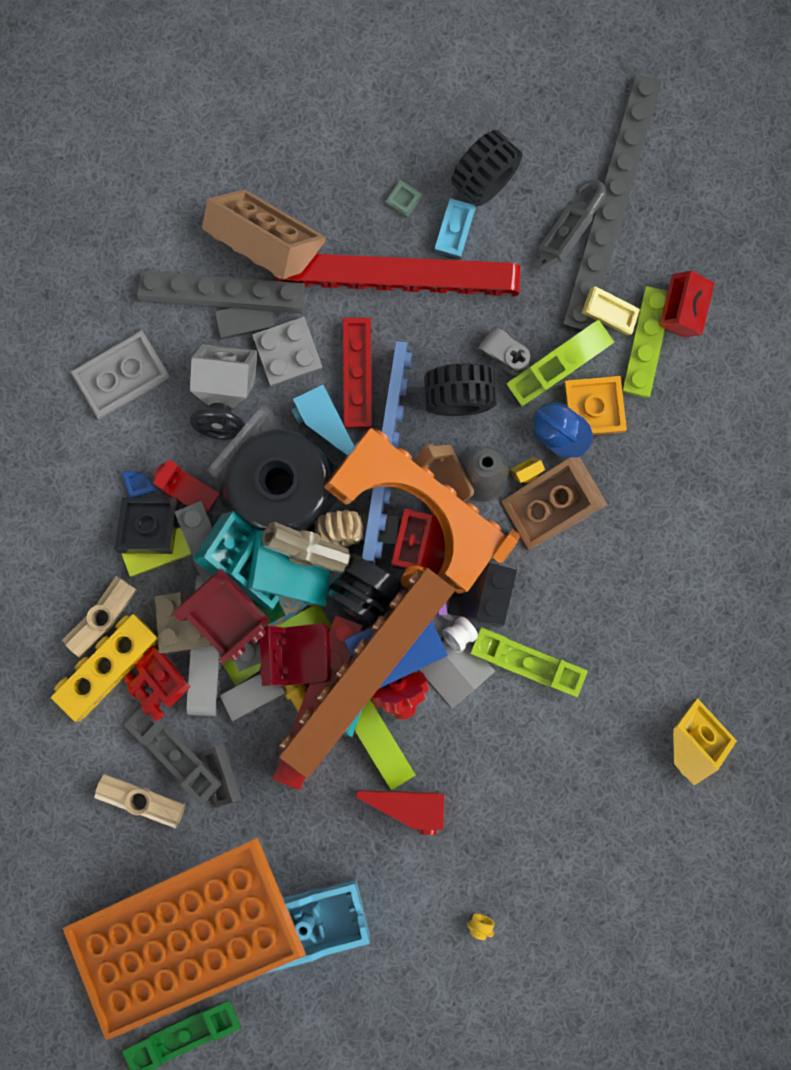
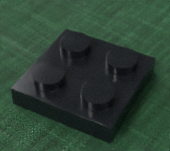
(147, 525)

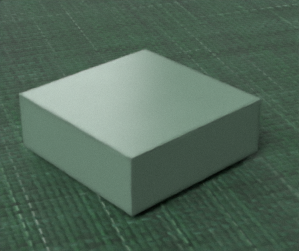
(403, 198)

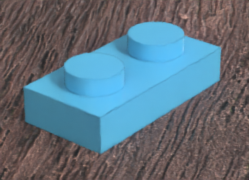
(455, 229)

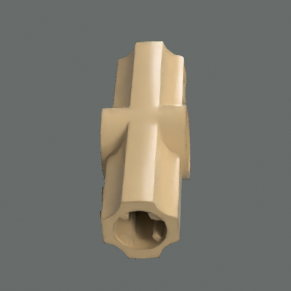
(122, 795)

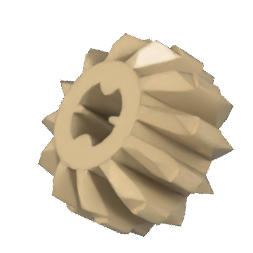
(340, 528)

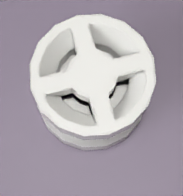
(459, 634)

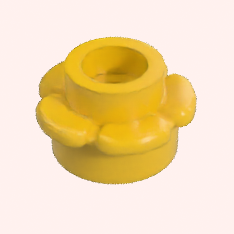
(481, 930)

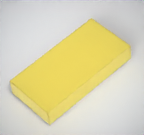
(611, 311)

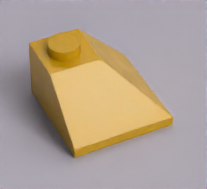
(700, 743)

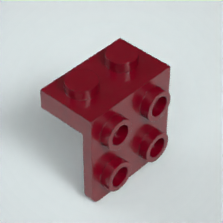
(294, 655)

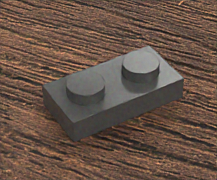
(219, 763)

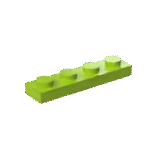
(646, 344)

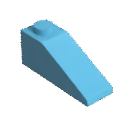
(322, 419)

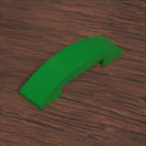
(182, 1036)

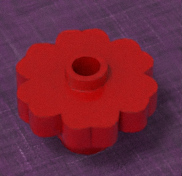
(402, 695)

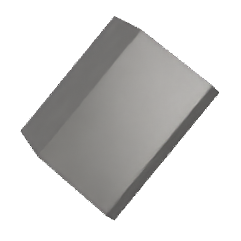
(457, 674)

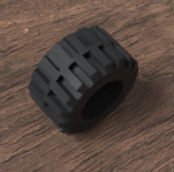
(486, 168)
(460, 389)

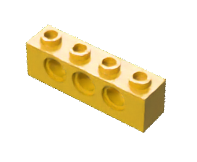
(67, 690)

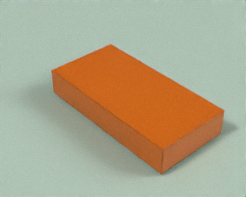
(506, 546)

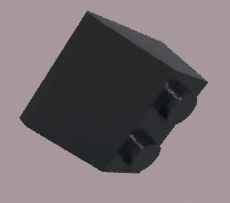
(488, 596)

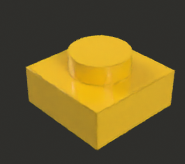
(527, 470)

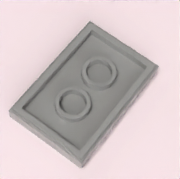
(120, 374)

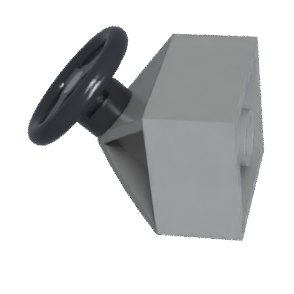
(221, 380)

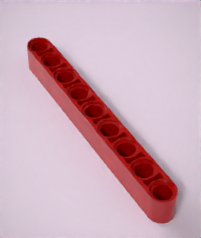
(410, 274)

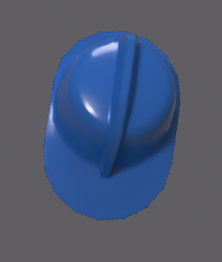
(562, 430)

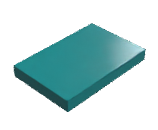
(279, 576)

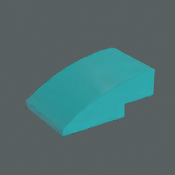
(231, 549)

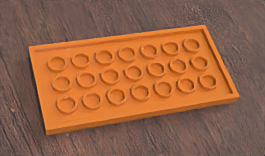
(184, 940)

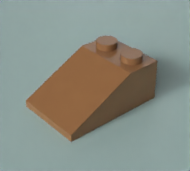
(554, 502)

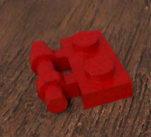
(162, 677)

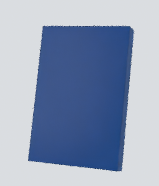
(424, 651)

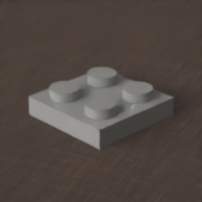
(287, 351)

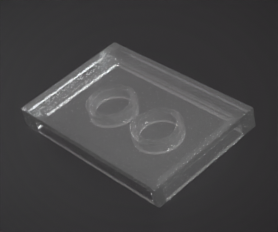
(261, 421)

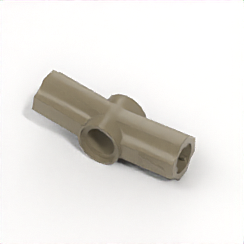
(305, 548)

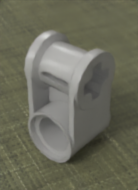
(503, 349)

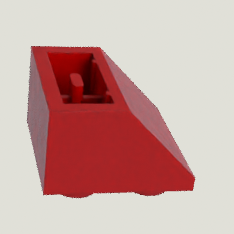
(419, 542)

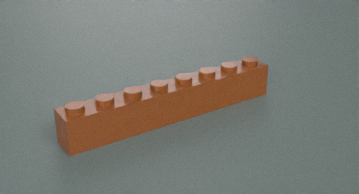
(365, 672)

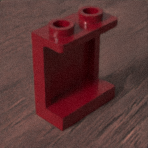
(223, 616)

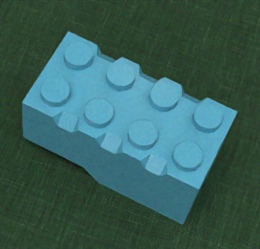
(328, 920)

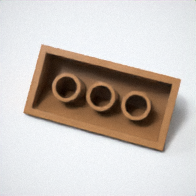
(261, 232)

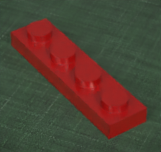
(357, 373)

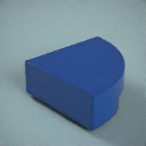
(138, 484)

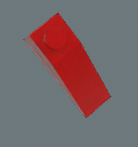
(414, 809)

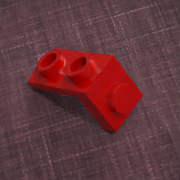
(183, 486)

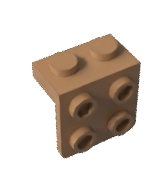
(446, 469)

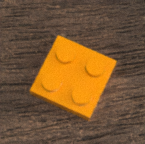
(598, 403)

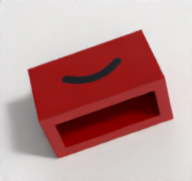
(687, 304)

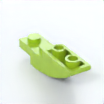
(560, 362)

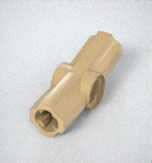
(88, 631)

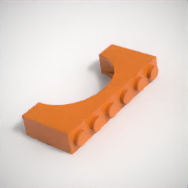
(467, 535)

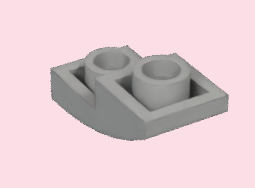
(249, 697)

